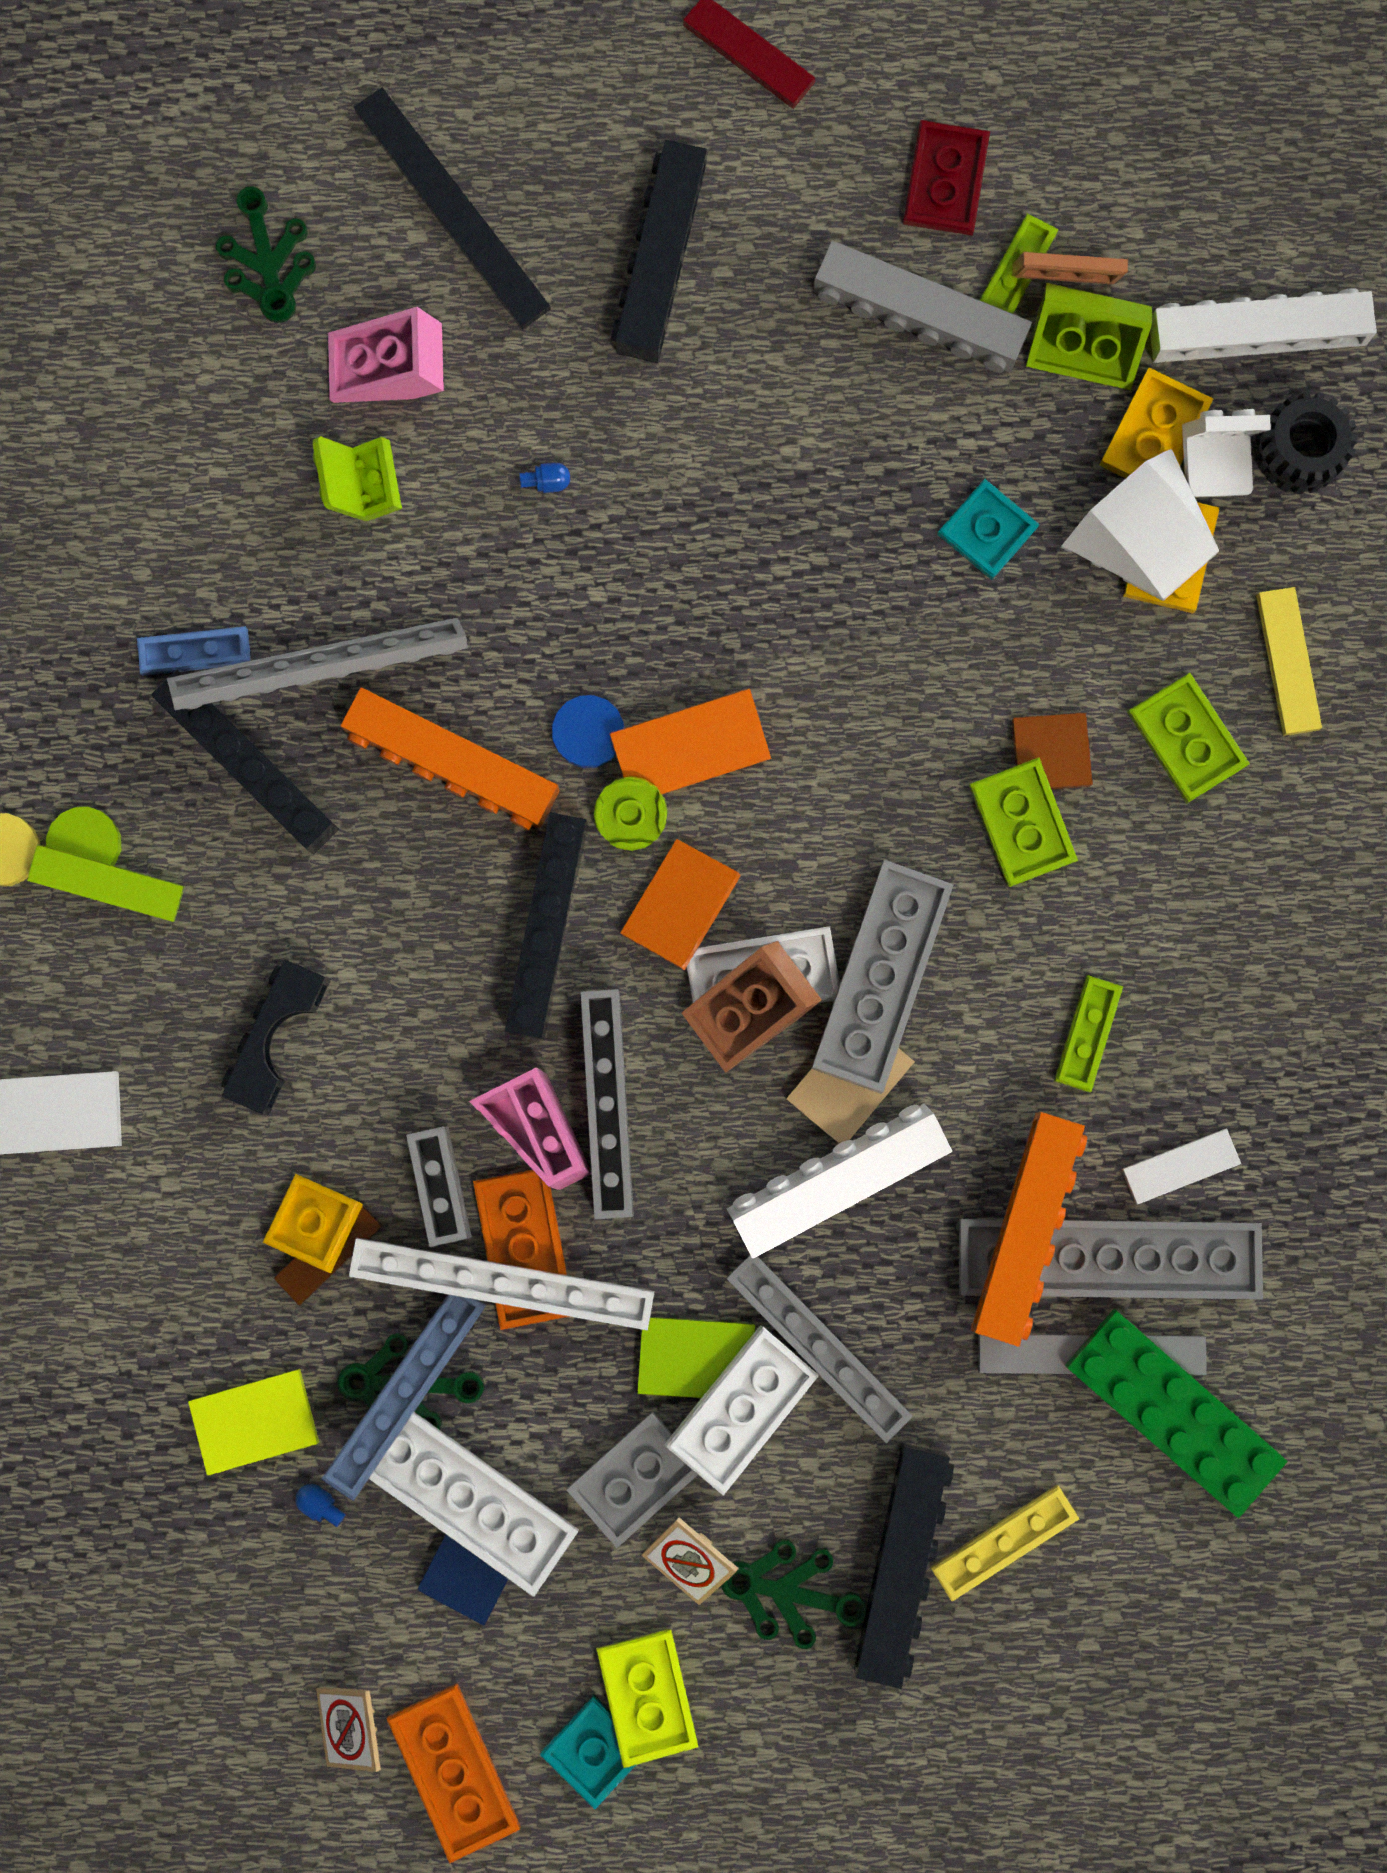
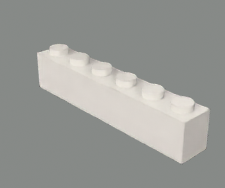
(1262, 325)
(839, 1179)

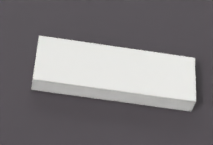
(1181, 1166)

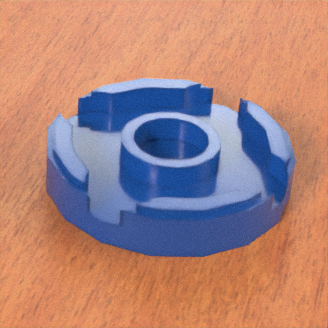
(583, 731)

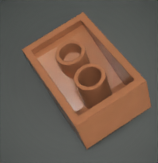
(751, 1005)

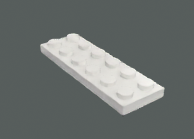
(474, 1504)

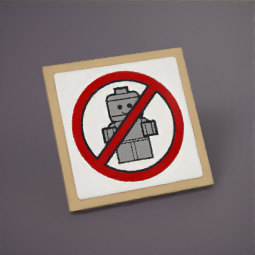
(689, 1561)
(348, 1729)

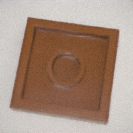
(1059, 743)

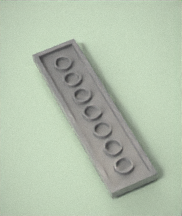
(1131, 1259)

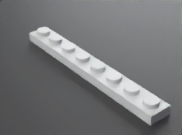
(501, 1283)

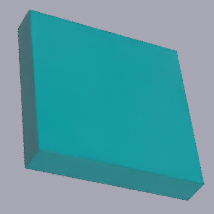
(988, 529)
(588, 1753)

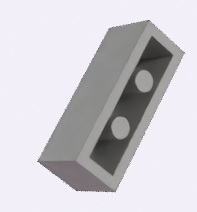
(438, 1186)

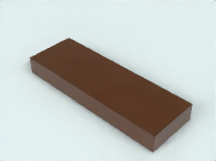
(302, 1279)

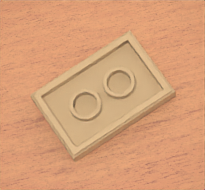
(839, 1105)

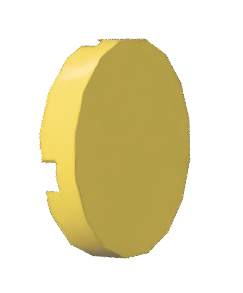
(17, 849)

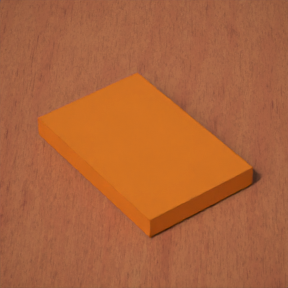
(680, 904)

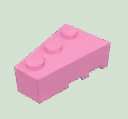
(536, 1127)

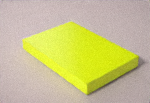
(253, 1422)
(647, 1698)

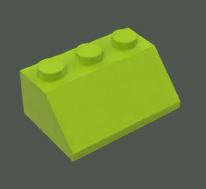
(1089, 336)

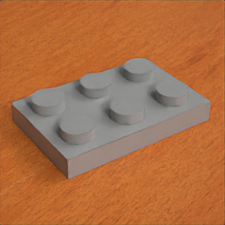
(631, 1481)

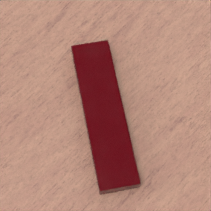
(749, 51)

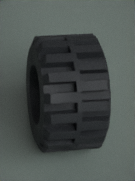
(1323, 420)

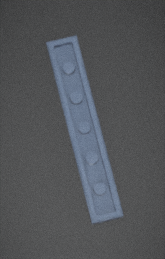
(402, 1395)

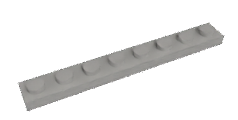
(316, 663)

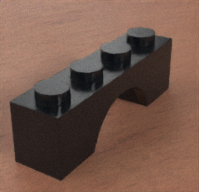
(253, 1078)

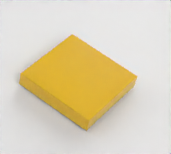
(312, 1223)

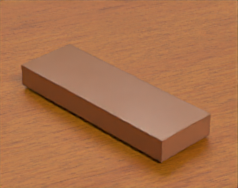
(1069, 268)

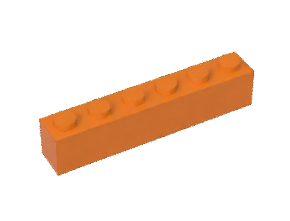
(449, 758)
(1028, 1229)

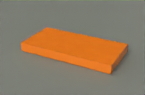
(693, 743)
(521, 1232)
(453, 1773)

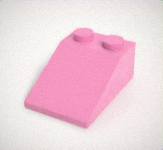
(386, 358)

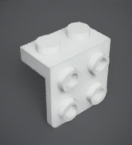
(1220, 452)

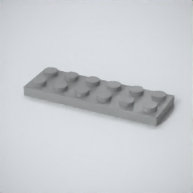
(882, 977)

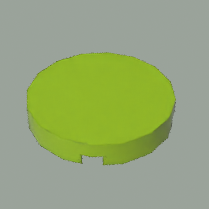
(630, 813)
(86, 834)

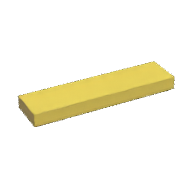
(1289, 661)
(1004, 1542)

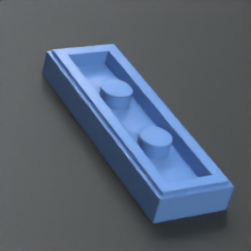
(193, 650)

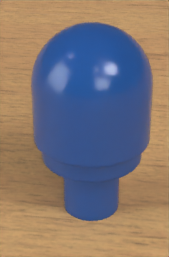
(547, 478)
(318, 1504)

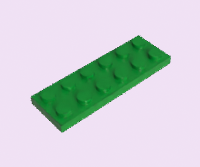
(1176, 1413)

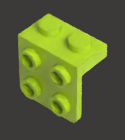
(357, 479)

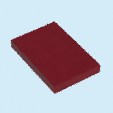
(946, 177)

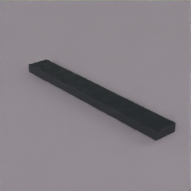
(452, 208)

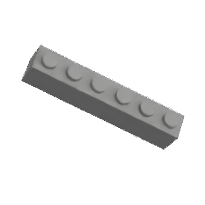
(921, 307)
(607, 1104)

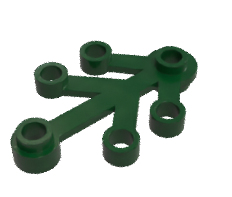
(267, 262)
(377, 1382)
(786, 1593)

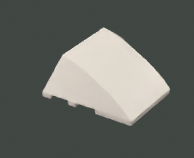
(1147, 529)

